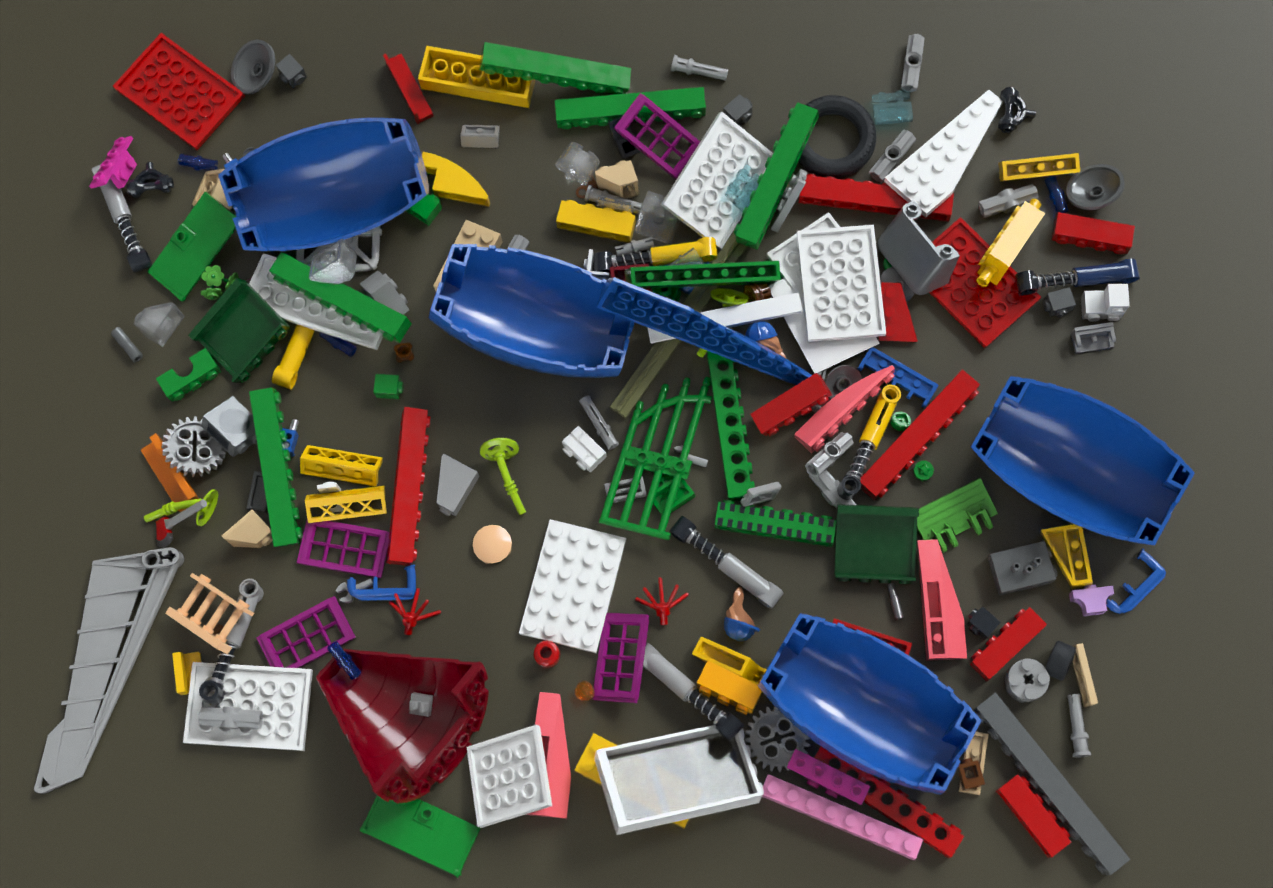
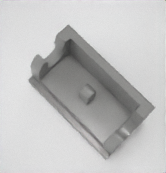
(1093, 337)

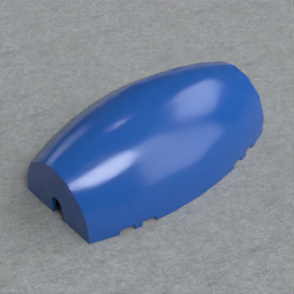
(325, 183)
(529, 312)
(1082, 460)
(869, 704)

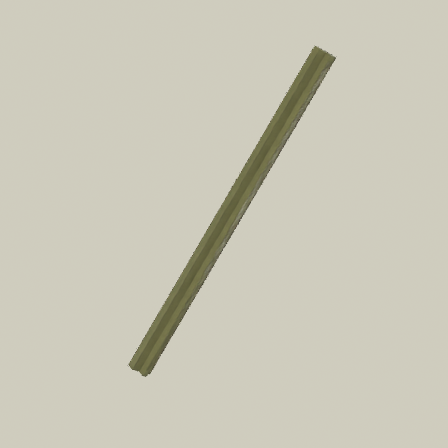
(663, 350)

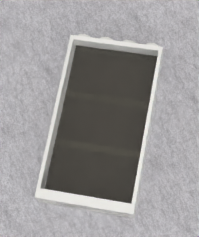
(676, 778)

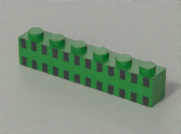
(775, 524)

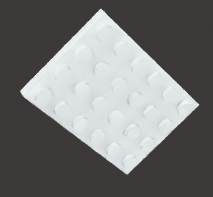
(701, 187)
(841, 283)
(572, 586)
(276, 691)

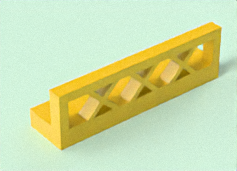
(339, 467)
(346, 496)

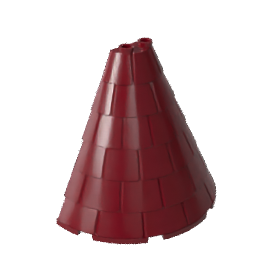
(400, 749)

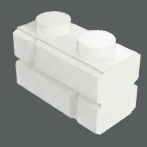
(583, 449)

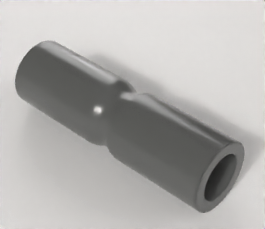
(124, 341)

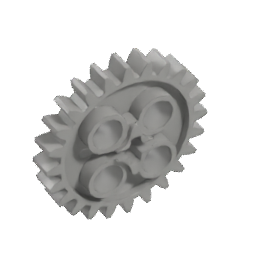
(175, 445)
(771, 720)

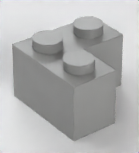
(384, 291)

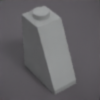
(454, 485)

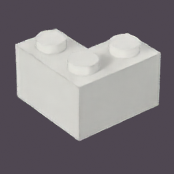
(1105, 304)

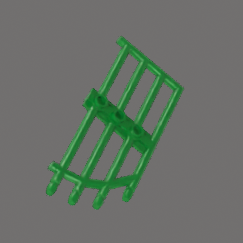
(659, 463)

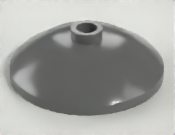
(253, 66)
(1095, 187)

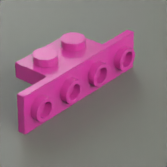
(117, 165)
(827, 777)

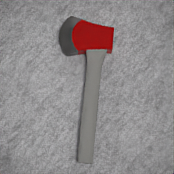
(164, 525)

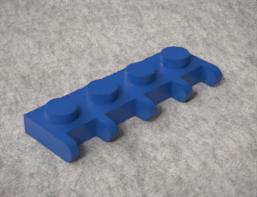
(904, 376)

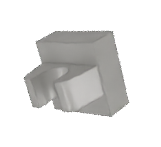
(421, 704)

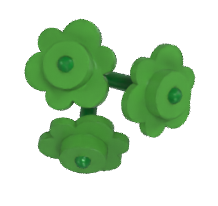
(214, 277)

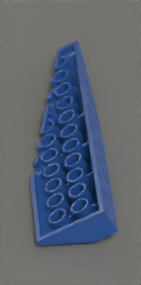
(694, 328)

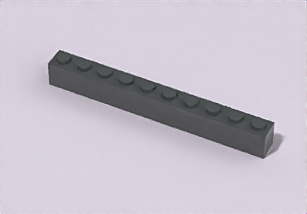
(1052, 785)

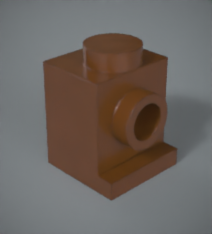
(977, 778)

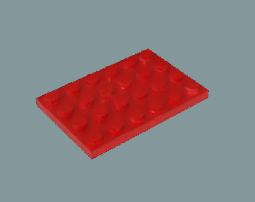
(179, 91)
(979, 309)

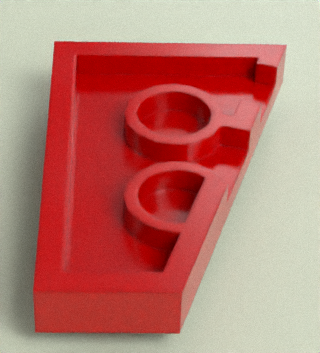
(896, 314)

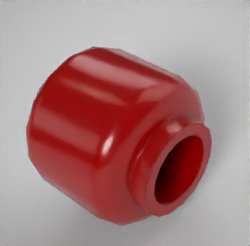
(546, 654)

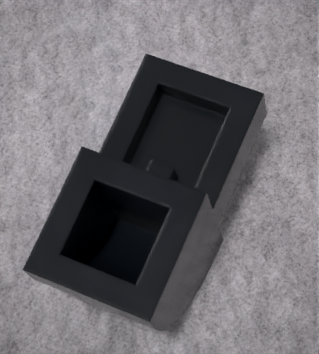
(623, 146)

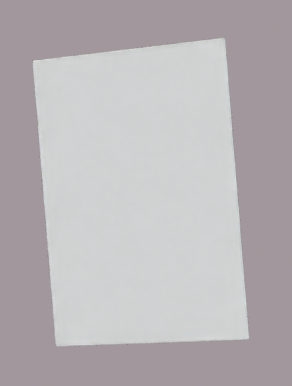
(819, 353)

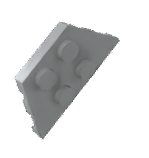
(790, 195)

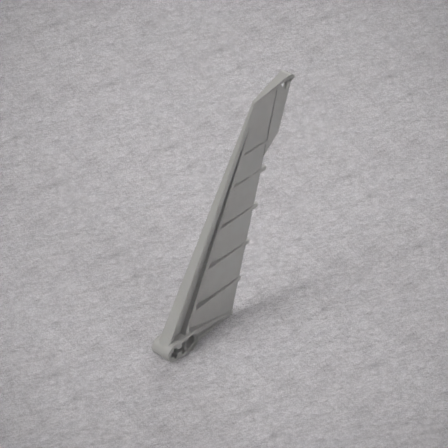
(106, 615)

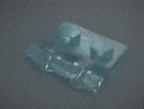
(892, 112)
(742, 196)

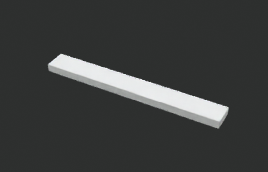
(746, 313)

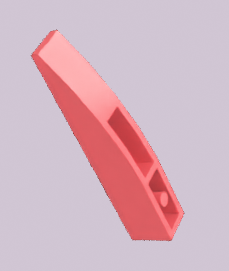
(840, 410)
(940, 607)
(551, 723)

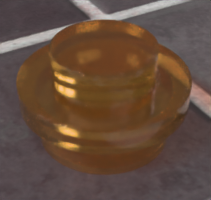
(584, 691)

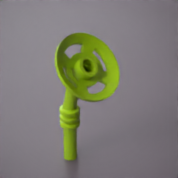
(728, 299)
(500, 456)
(172, 507)

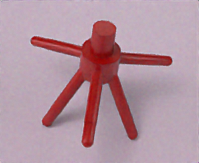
(662, 608)
(410, 618)

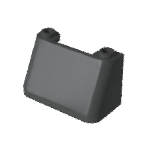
(913, 253)

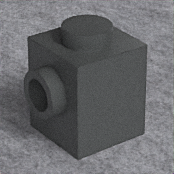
(291, 71)
(739, 109)
(1059, 302)

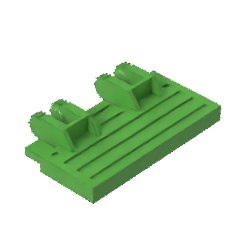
(953, 511)

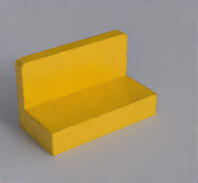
(183, 670)

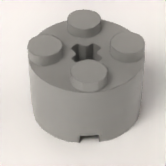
(1037, 684)

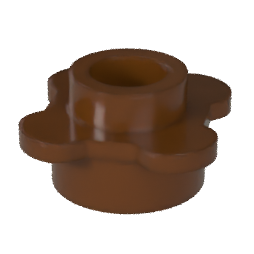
(399, 348)

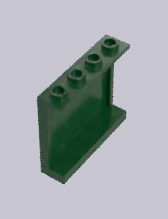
(240, 330)
(876, 543)

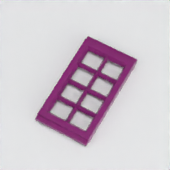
(631, 114)
(380, 553)
(339, 619)
(617, 695)

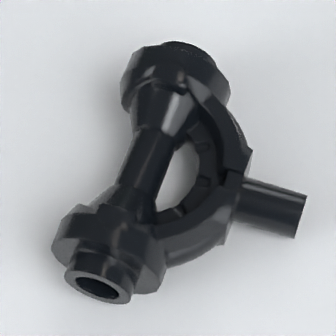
(1011, 97)
(138, 186)

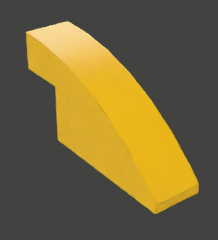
(453, 181)
(728, 659)

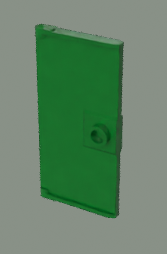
(193, 246)
(422, 832)

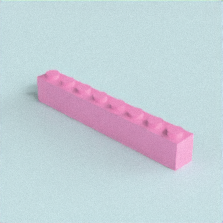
(841, 817)

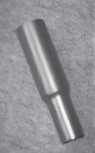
(895, 603)

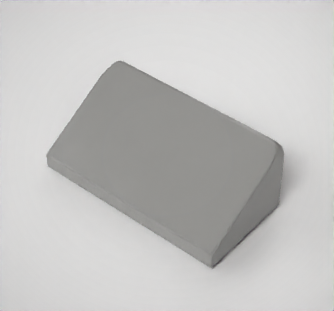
(480, 136)

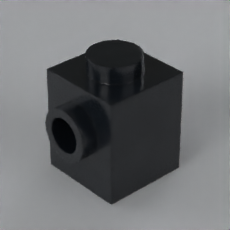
(982, 622)

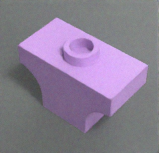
(1092, 599)

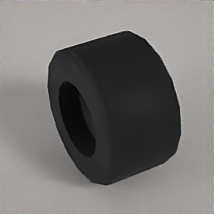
(1060, 660)

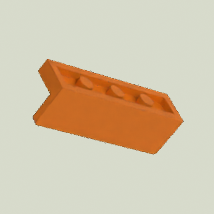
(174, 483)

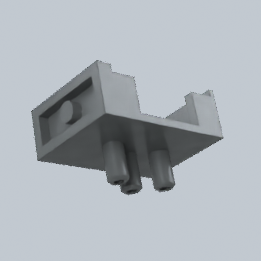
(1022, 568)

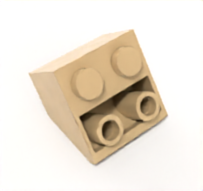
(618, 179)

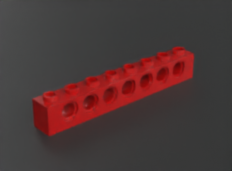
(909, 823)

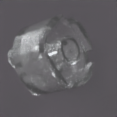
(577, 163)

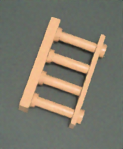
(193, 623)

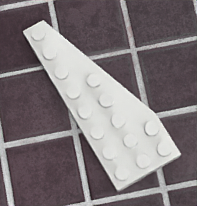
(938, 165)
(301, 311)

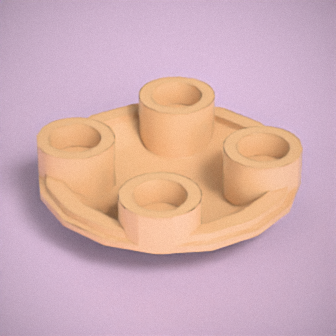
(492, 544)

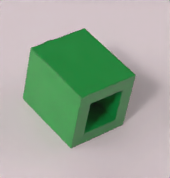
(388, 386)

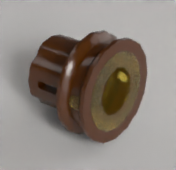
(756, 292)

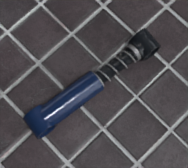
(1123, 271)

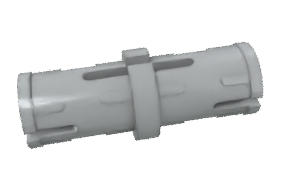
(634, 247)

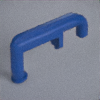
(1143, 589)
(385, 593)

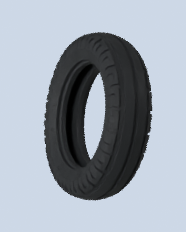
(867, 134)

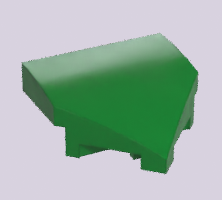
(683, 494)

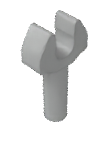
(695, 460)
(343, 587)

